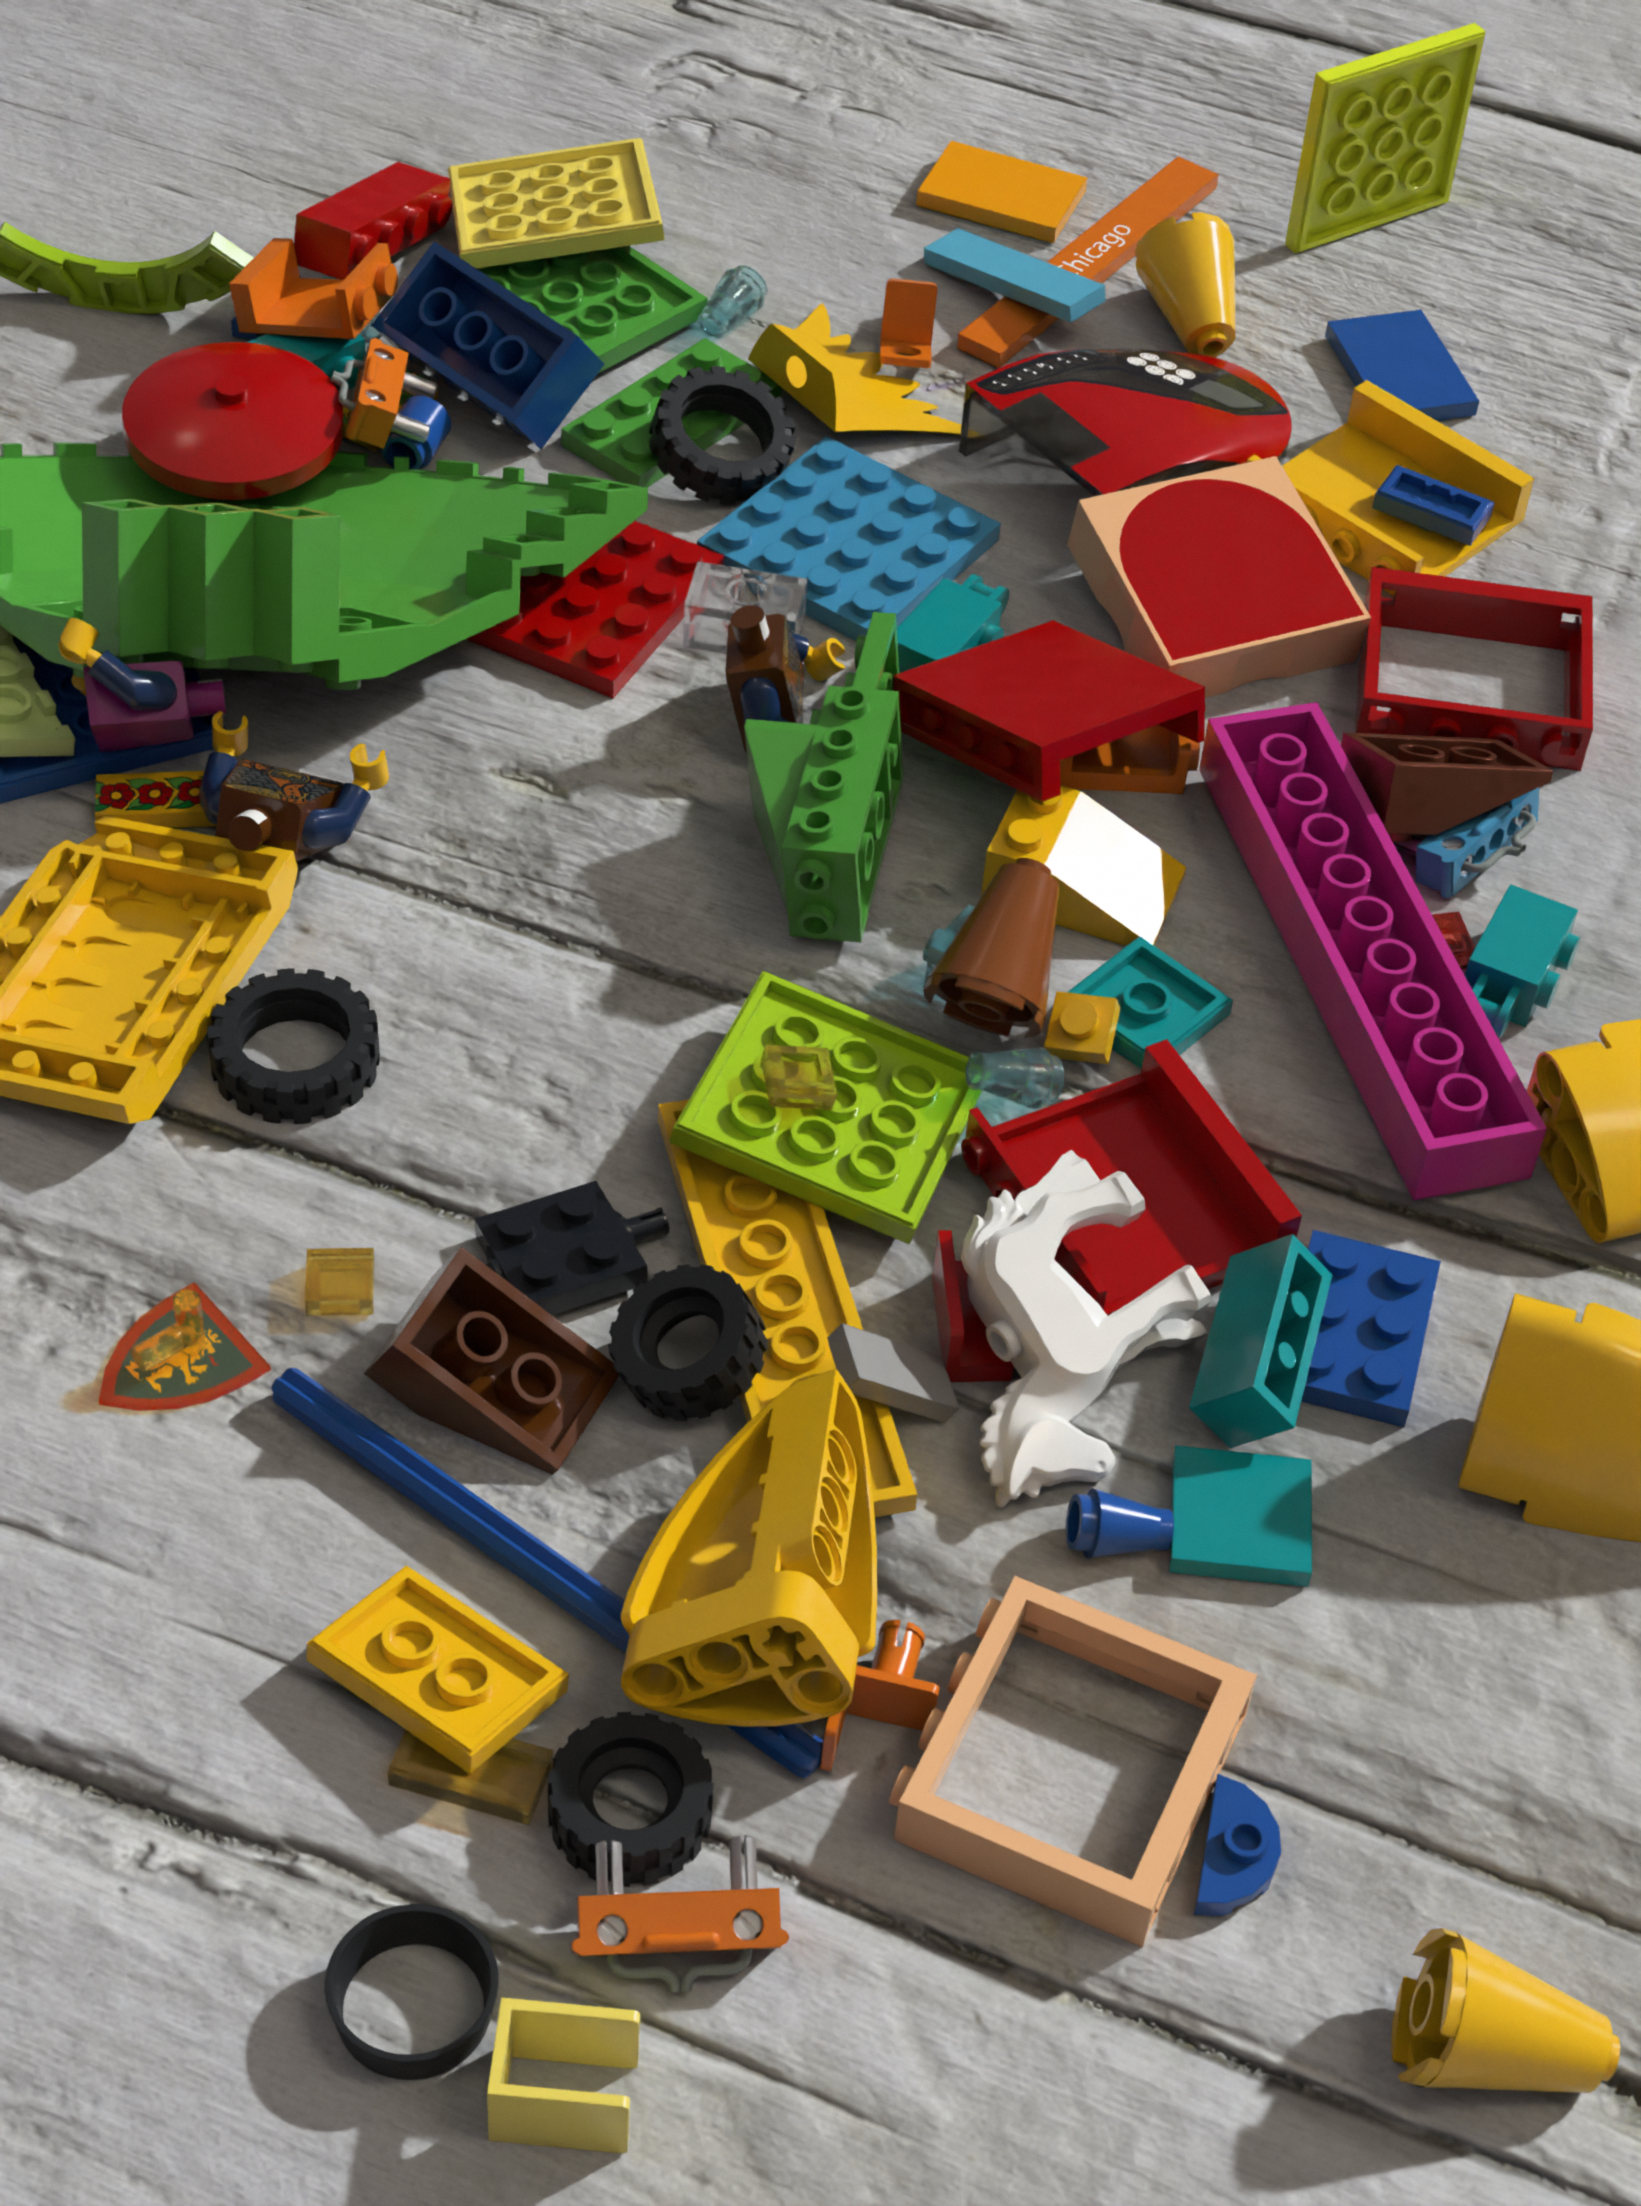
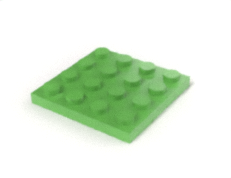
(605, 297)

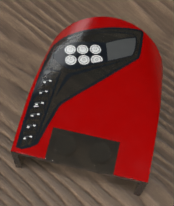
(1128, 414)

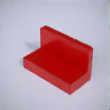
(960, 1329)

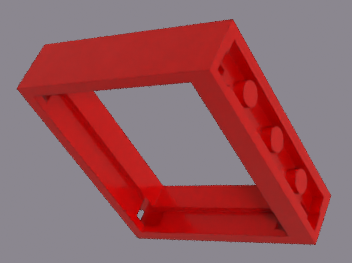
(1491, 614)

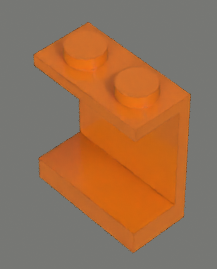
(277, 301)

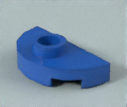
(1238, 1849)

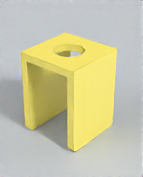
(561, 2035)

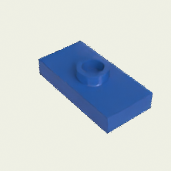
(1433, 505)

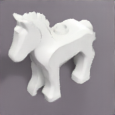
(1056, 1329)

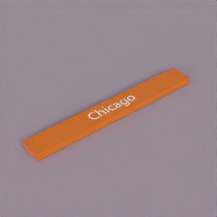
(1094, 255)

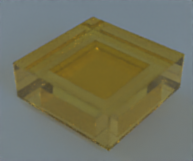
(798, 1077)
(340, 1281)

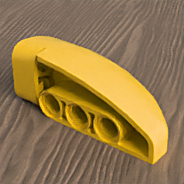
(1563, 1420)

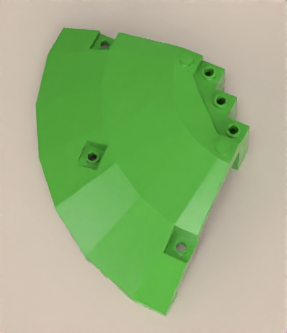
(313, 581)

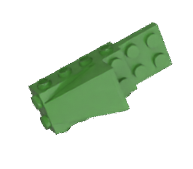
(832, 792)

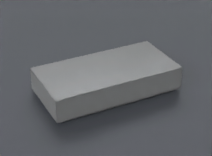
(893, 1373)

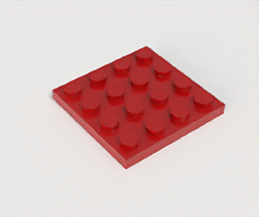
(605, 613)

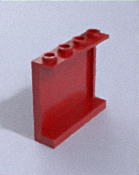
(1039, 700)
(1181, 1152)

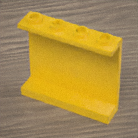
(1351, 463)

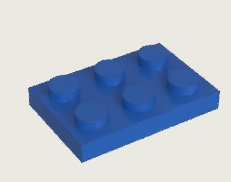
(1370, 1328)

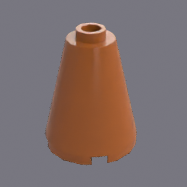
(1002, 954)

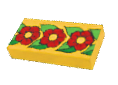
(152, 798)

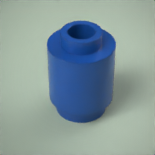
(420, 454)

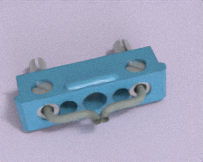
(1462, 852)

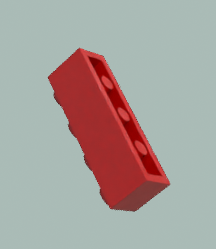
(387, 207)

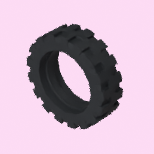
(730, 395)
(302, 1092)

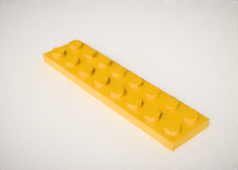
(796, 1282)

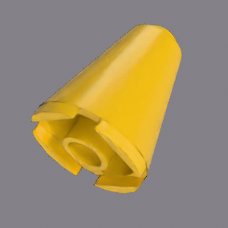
(1192, 279)
(1494, 2025)

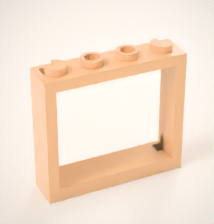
(1030, 1865)

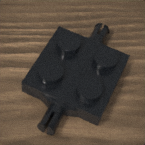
(568, 1247)

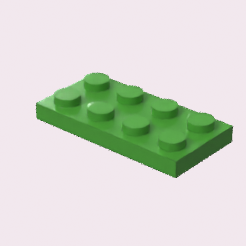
(617, 430)

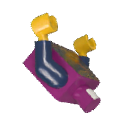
(136, 701)

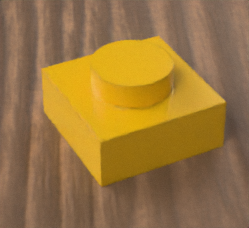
(1082, 1027)

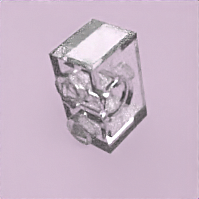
(721, 590)

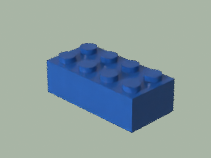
(488, 344)

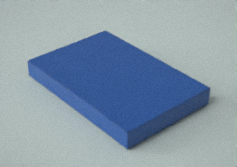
(1405, 360)

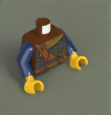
(767, 666)
(280, 806)

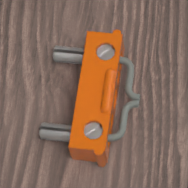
(378, 395)
(678, 1920)

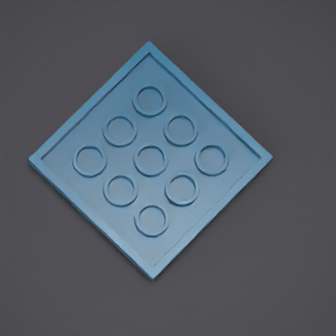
(856, 535)

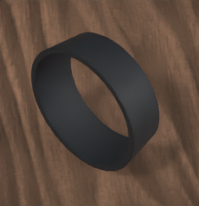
(409, 1926)

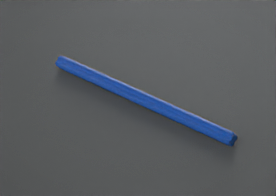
(499, 1537)

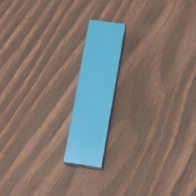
(1014, 275)

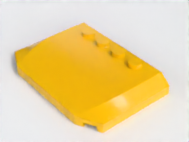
(123, 959)

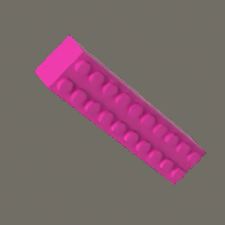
(1371, 953)

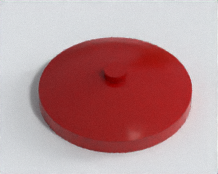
(232, 420)

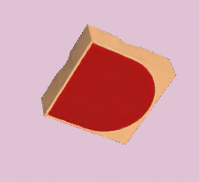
(1219, 577)

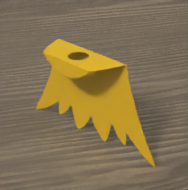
(839, 384)

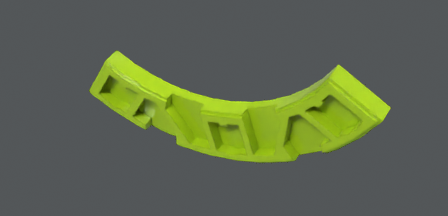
(122, 286)

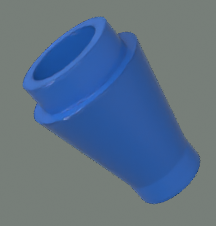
(1115, 1525)

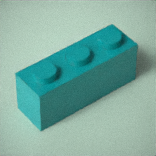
(1261, 1342)

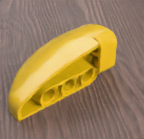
(1594, 1127)
(762, 1572)

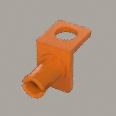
(908, 323)
(887, 1688)

